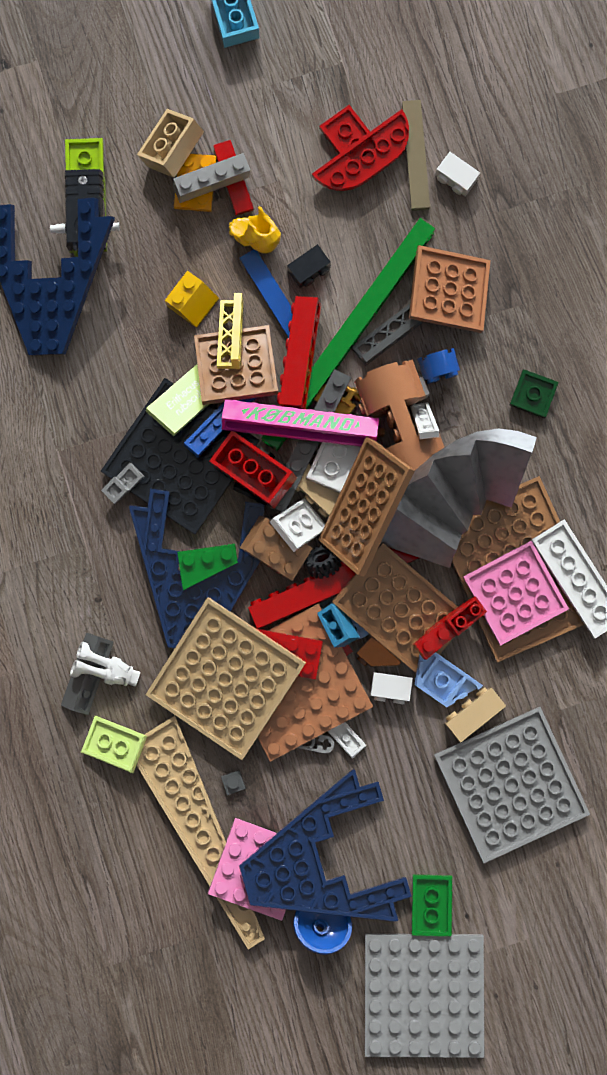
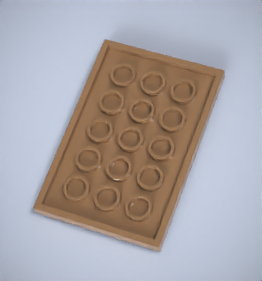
(366, 506)
(394, 604)

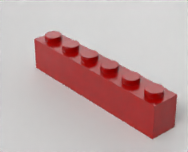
(300, 352)

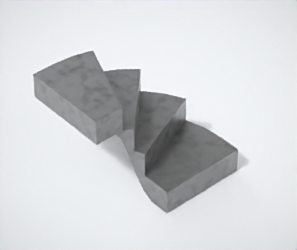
(454, 488)

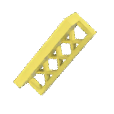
(234, 334)

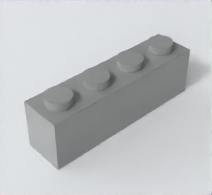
(211, 178)

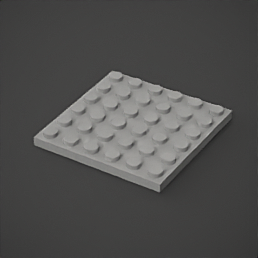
(511, 784)
(424, 995)

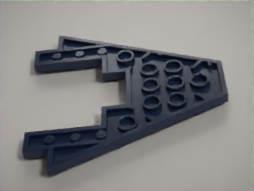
(51, 307)
(180, 606)
(290, 873)

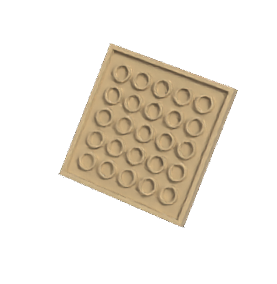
(225, 678)

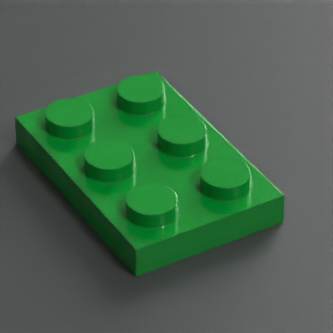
(431, 905)

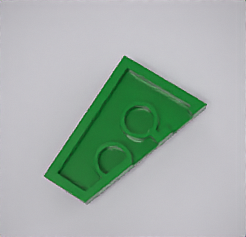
(204, 562)

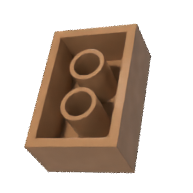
(270, 549)

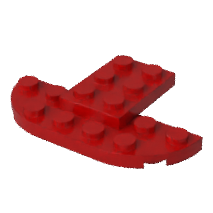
(360, 151)

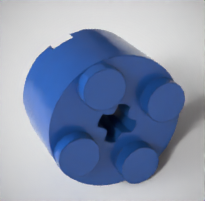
(439, 365)

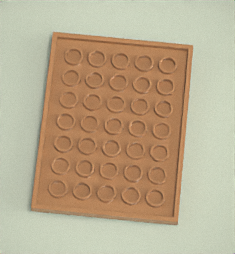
(500, 532)

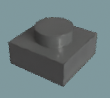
(233, 782)

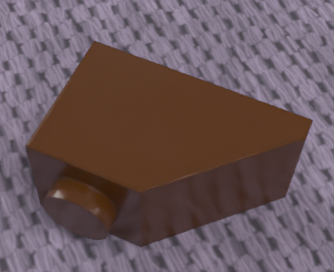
(376, 654)

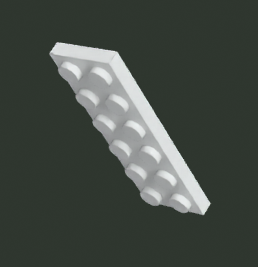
(575, 575)

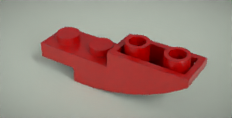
(449, 627)

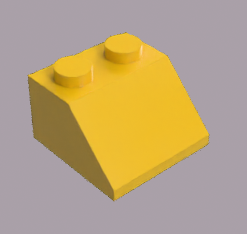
(191, 299)

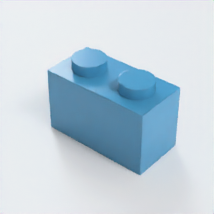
(338, 626)

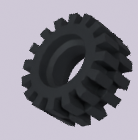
(322, 562)

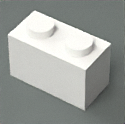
(457, 174)
(391, 687)

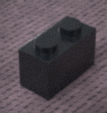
(309, 266)

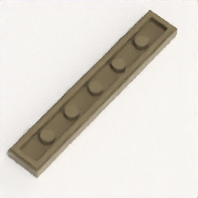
(416, 157)

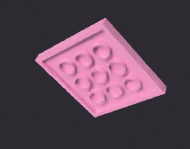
(516, 593)
(227, 880)

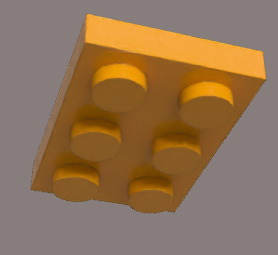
(202, 202)

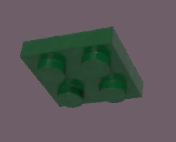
(534, 393)

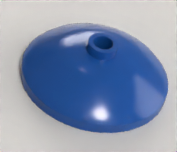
(334, 936)

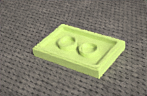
(114, 744)

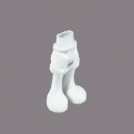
(115, 672)

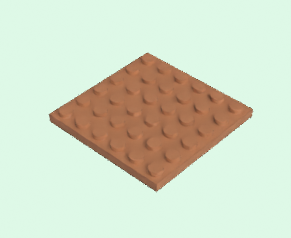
(312, 704)

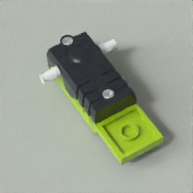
(82, 180)

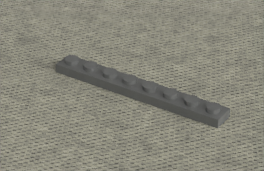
(305, 448)

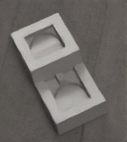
(123, 483)

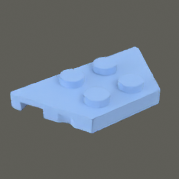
(443, 680)

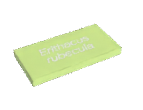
(179, 403)

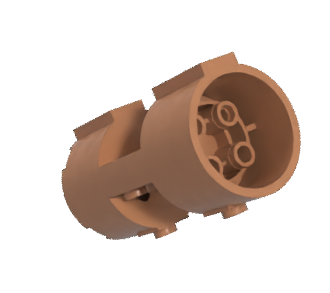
(389, 393)

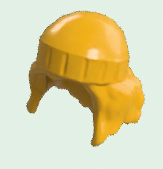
(256, 232)

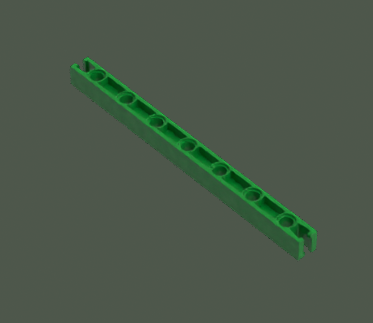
(363, 315)

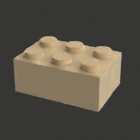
(170, 143)

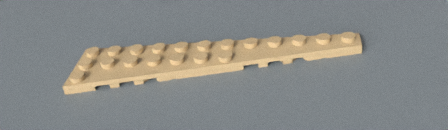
(181, 793)

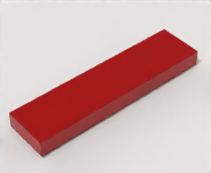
(237, 191)

